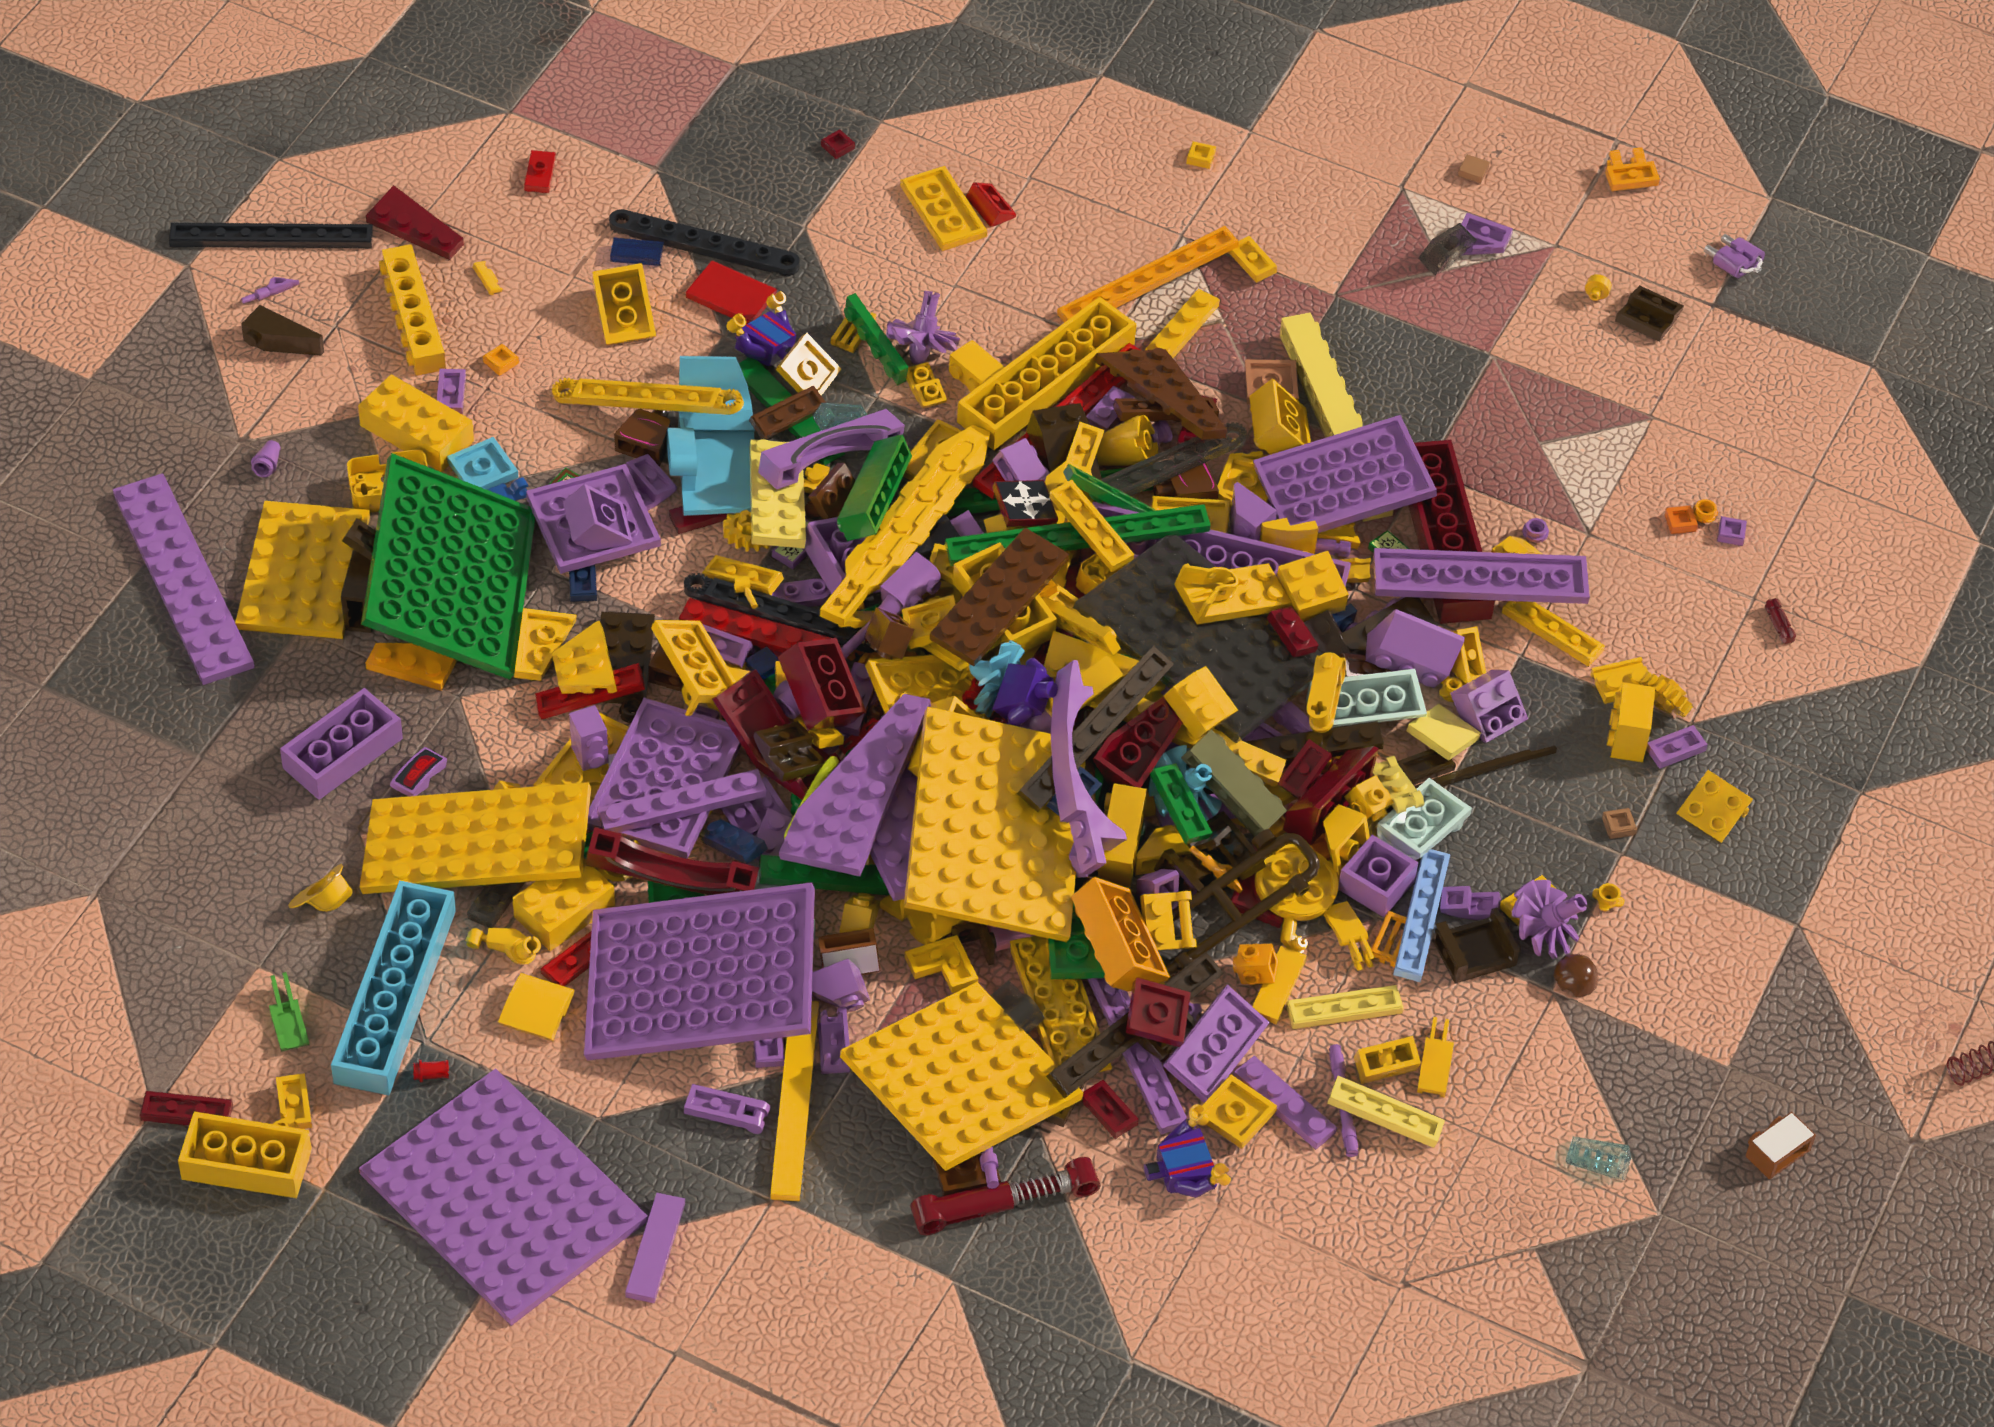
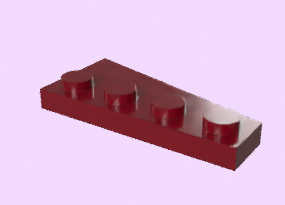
(410, 221)

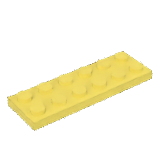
(775, 513)

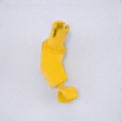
(506, 940)

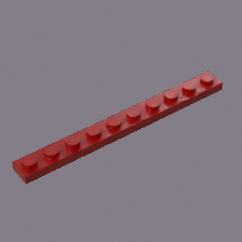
(1087, 394)

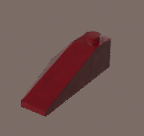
(1138, 745)

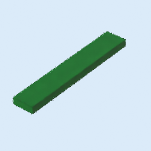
(771, 392)

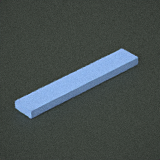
(1421, 915)

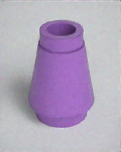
(266, 459)

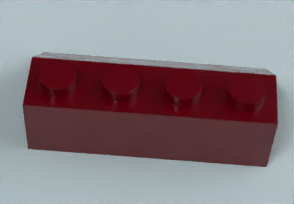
(1327, 792)

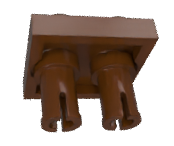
(831, 493)

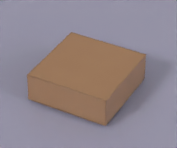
(1473, 168)
(1619, 823)

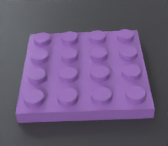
(551, 517)

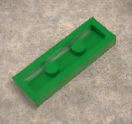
(1180, 803)

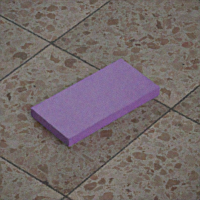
(1216, 1043)

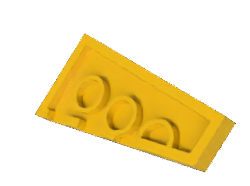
(1066, 649)

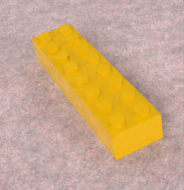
(1046, 371)

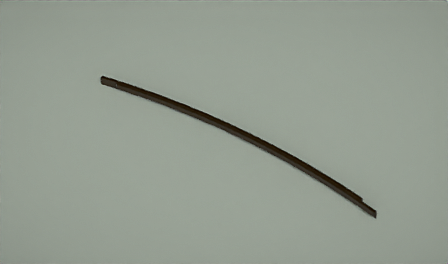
(1487, 766)

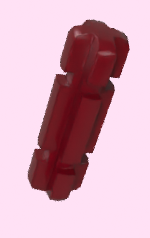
(1780, 621)

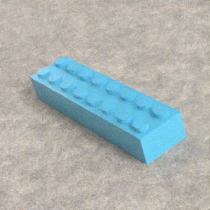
(393, 988)

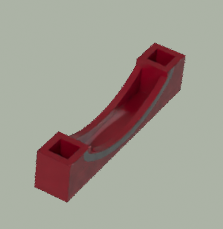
(619, 855)

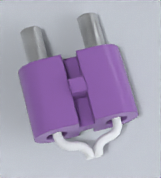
(1738, 257)

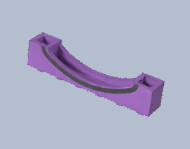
(785, 462)

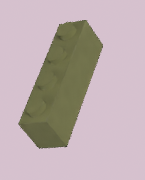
(1235, 784)

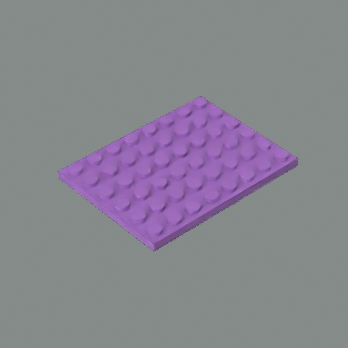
(700, 972)
(503, 1196)

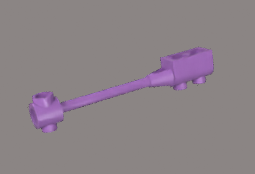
(897, 593)

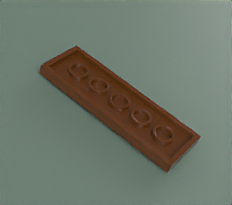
(999, 596)

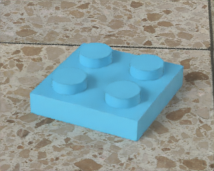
(483, 464)

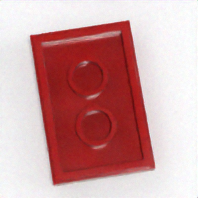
(730, 292)

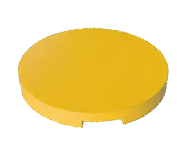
(1281, 868)

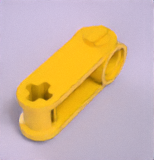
(1325, 691)

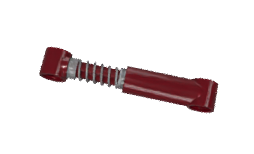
(935, 1213)

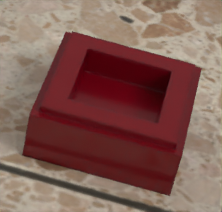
(837, 144)

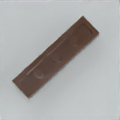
(1130, 407)

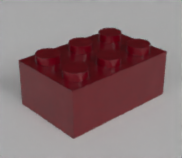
(821, 684)

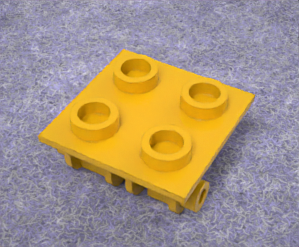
(1715, 806)

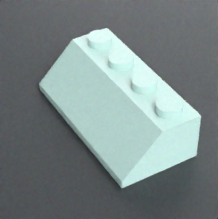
(1379, 698)

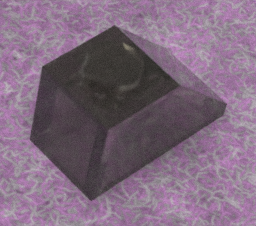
(1446, 248)

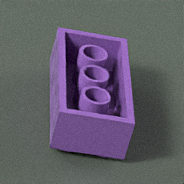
(341, 743)

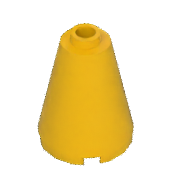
(1127, 443)

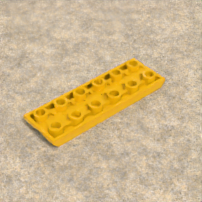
(1064, 1002)

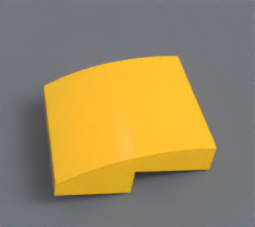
(1297, 536)
(536, 1006)

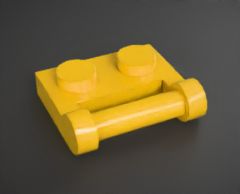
(1159, 919)

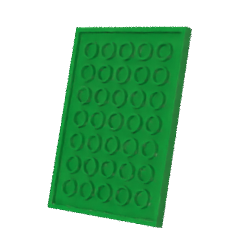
(449, 566)

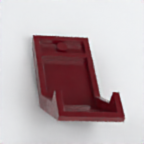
(751, 708)

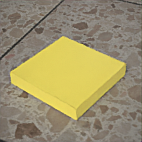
(1443, 732)

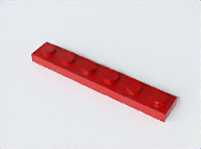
(749, 627)

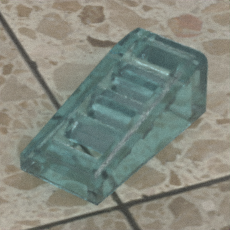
(834, 414)
(1598, 1165)

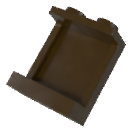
(1477, 947)

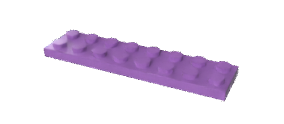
(1481, 576)

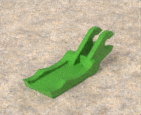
(287, 1018)

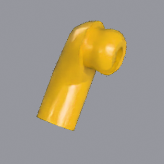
(1289, 938)

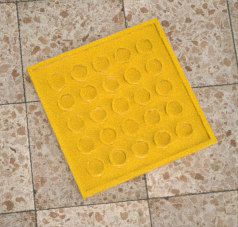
(959, 1075)

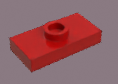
(540, 171)

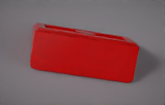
(989, 204)

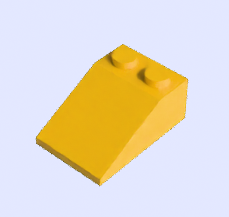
(623, 304)

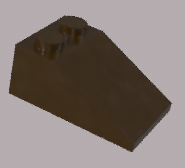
(1053, 433)

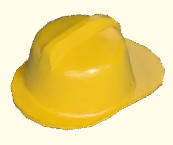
(326, 893)

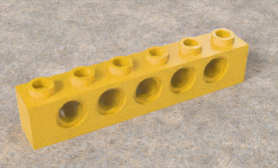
(413, 310)

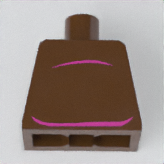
(644, 434)
(1194, 483)

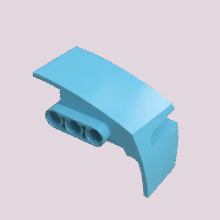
(712, 449)

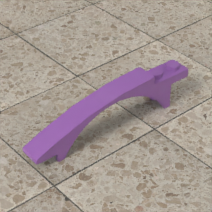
(1089, 825)

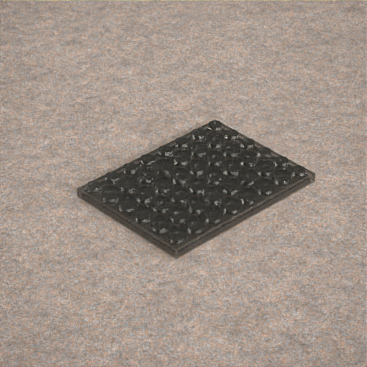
(1239, 652)

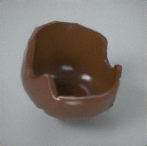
(1576, 974)

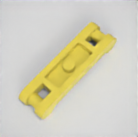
(1398, 785)

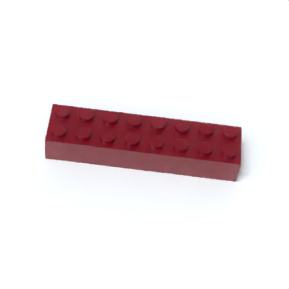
(1448, 525)

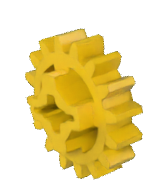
(738, 531)
(1668, 694)

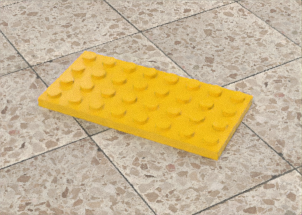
(476, 837)

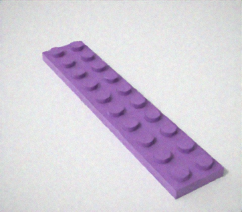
(183, 579)

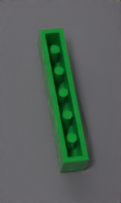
(874, 488)

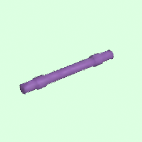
(1348, 1130)

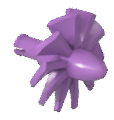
(923, 331)
(1546, 914)

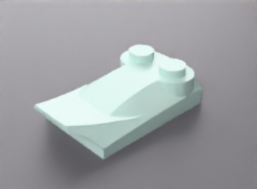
(1424, 827)

